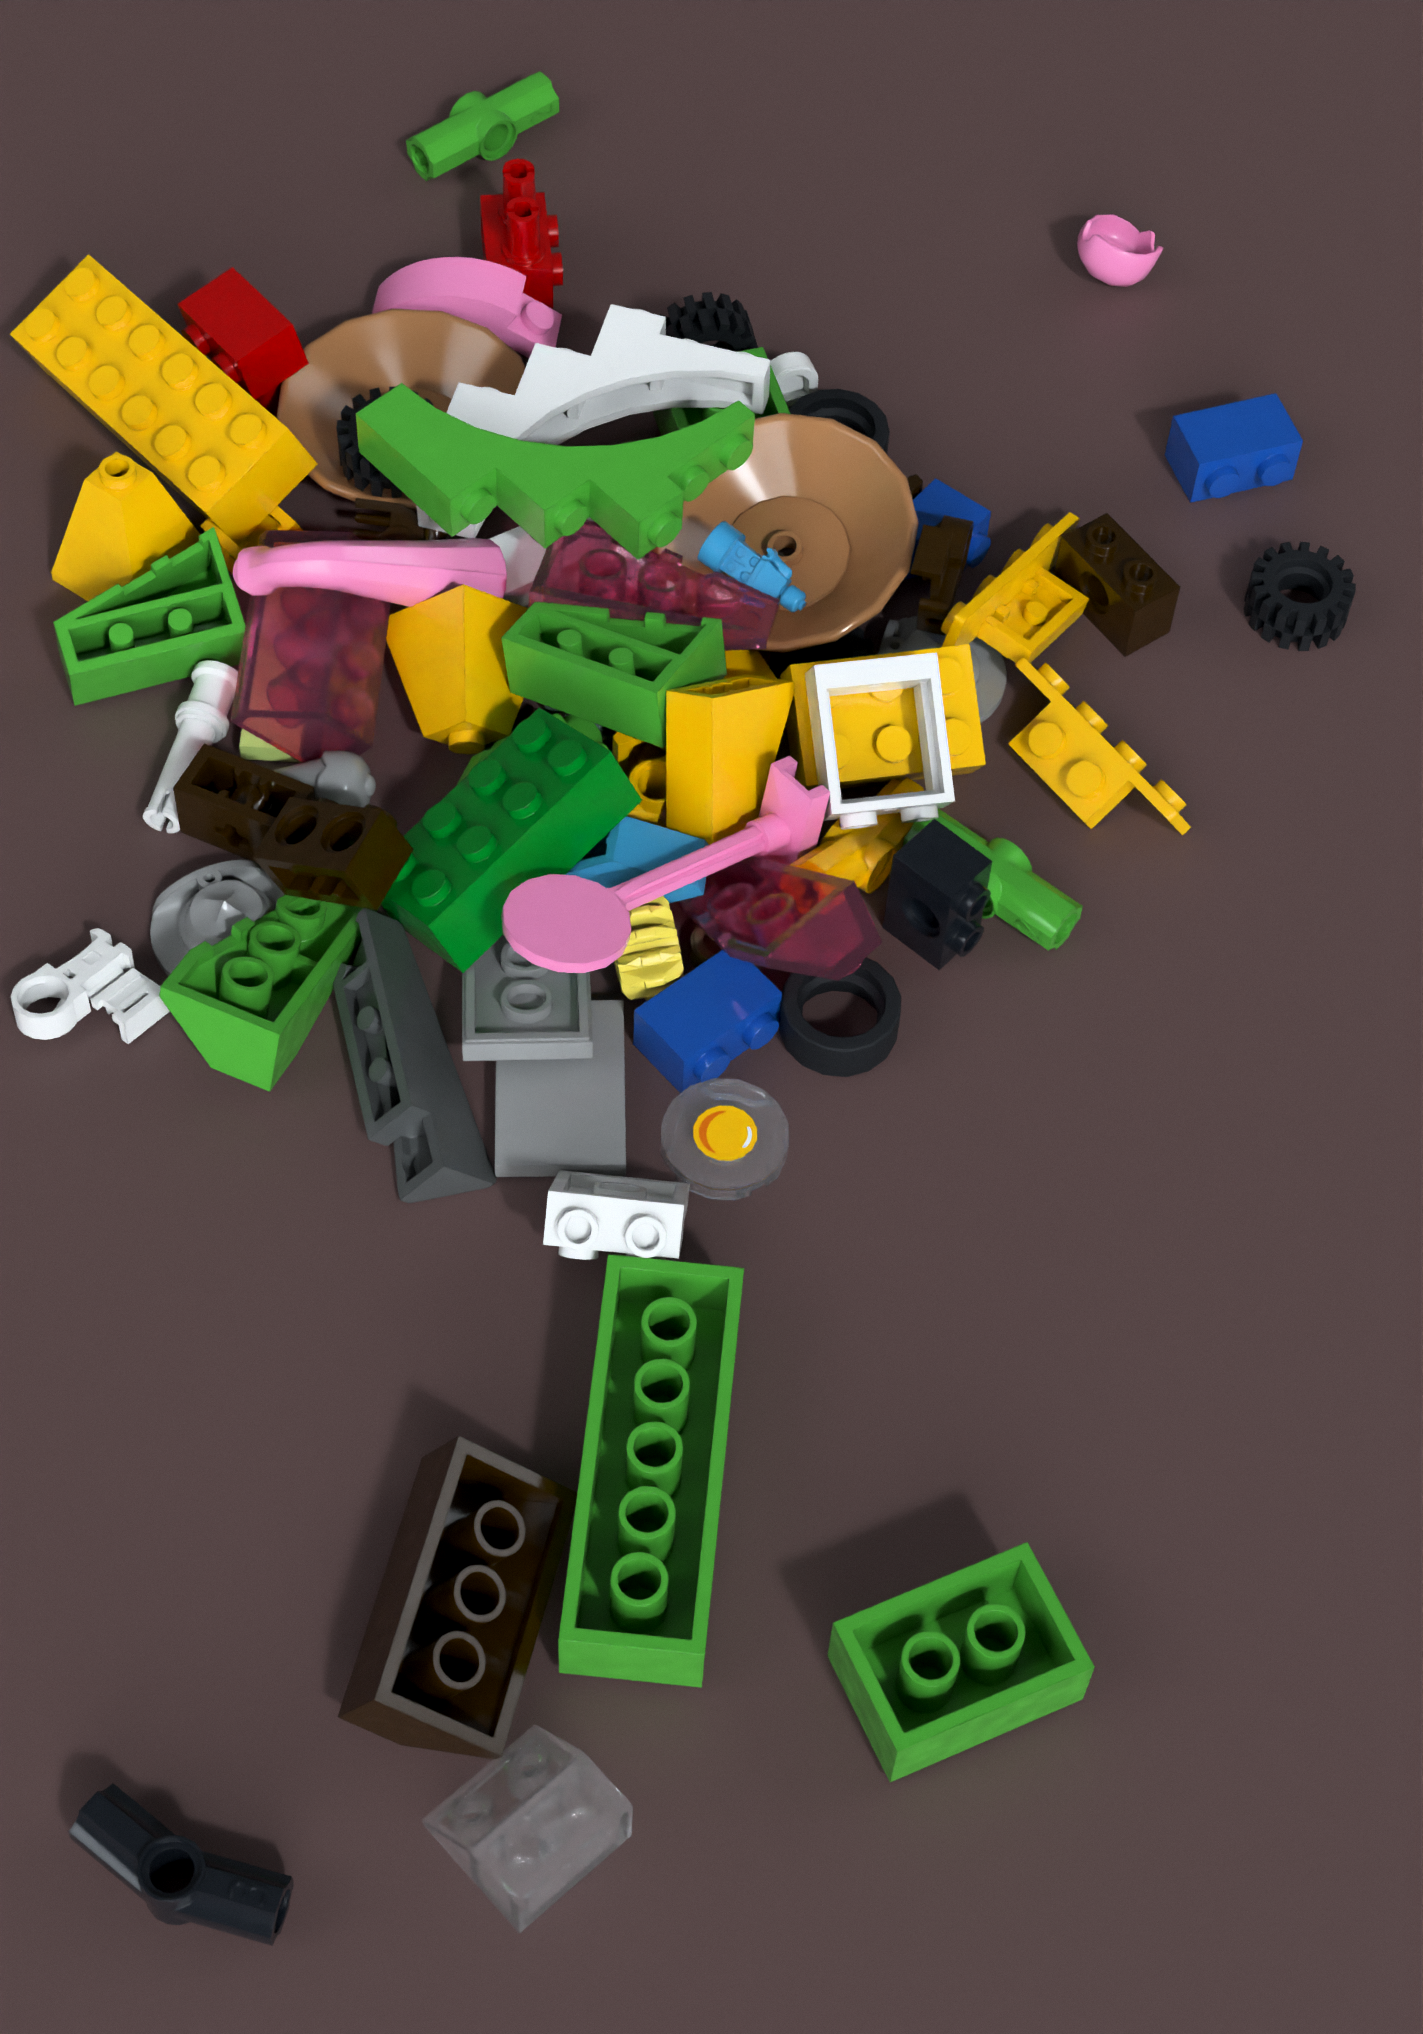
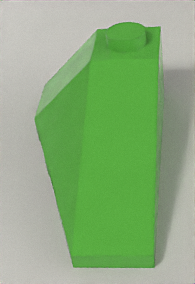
(262, 986)

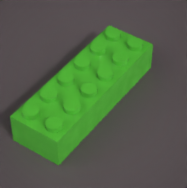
(651, 1473)

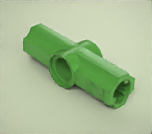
(482, 126)
(1016, 891)

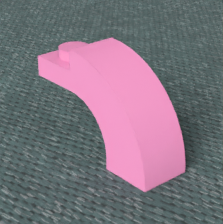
(476, 292)

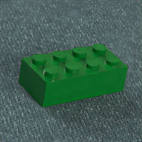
(512, 819)

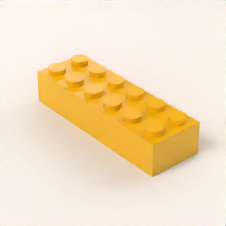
(164, 399)

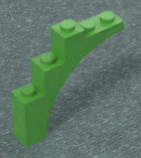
(548, 488)

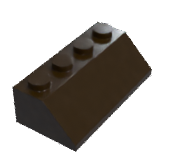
(460, 1603)

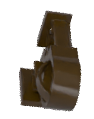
(941, 560)

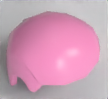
(1116, 250)

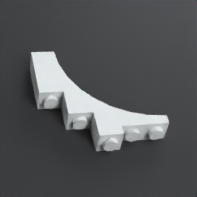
(627, 374)

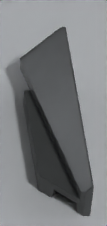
(405, 1068)

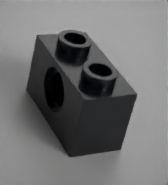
(937, 895)

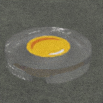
(724, 1138)

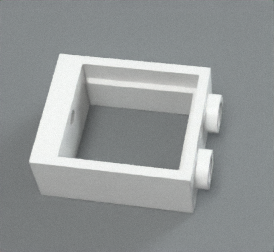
(875, 675)

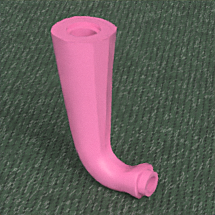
(377, 569)

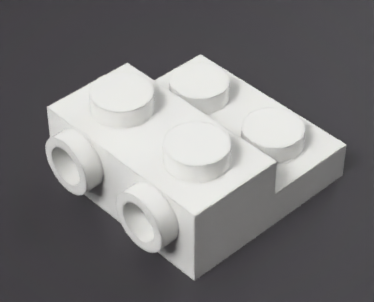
(615, 1215)

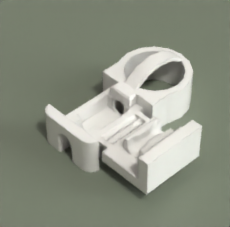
(99, 975)

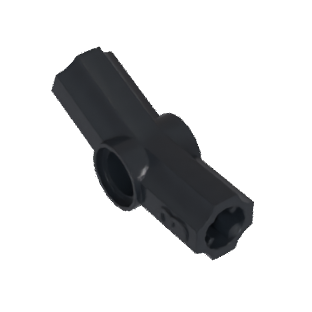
(141, 1849)

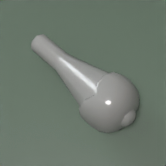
(336, 776)

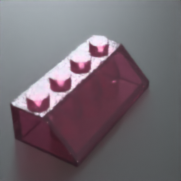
(311, 664)

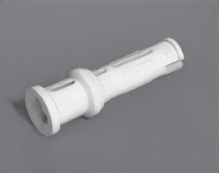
(199, 722)

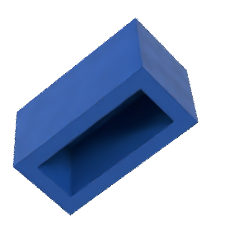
(1233, 447)
(707, 1020)

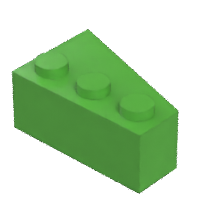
(153, 626)
(609, 666)

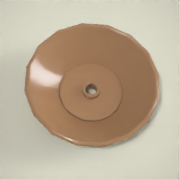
(381, 350)
(829, 500)

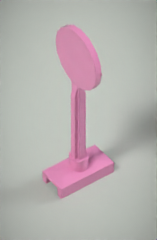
(585, 927)

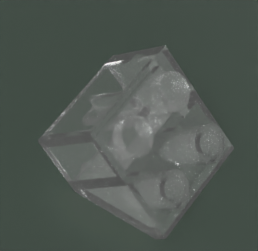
(532, 1824)

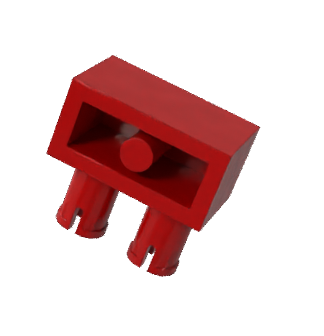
(521, 233)
(243, 336)

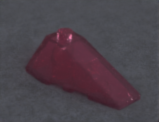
(601, 573)
(785, 918)

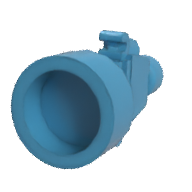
(729, 553)

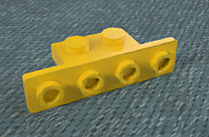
(1024, 604)
(1079, 763)

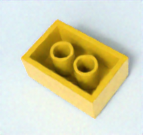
(879, 730)

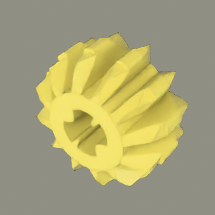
(652, 954)

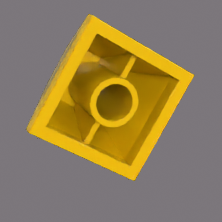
(119, 529)

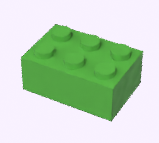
(959, 1661)

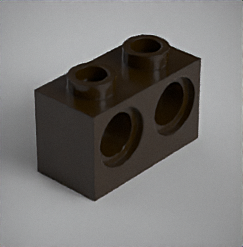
(333, 852)

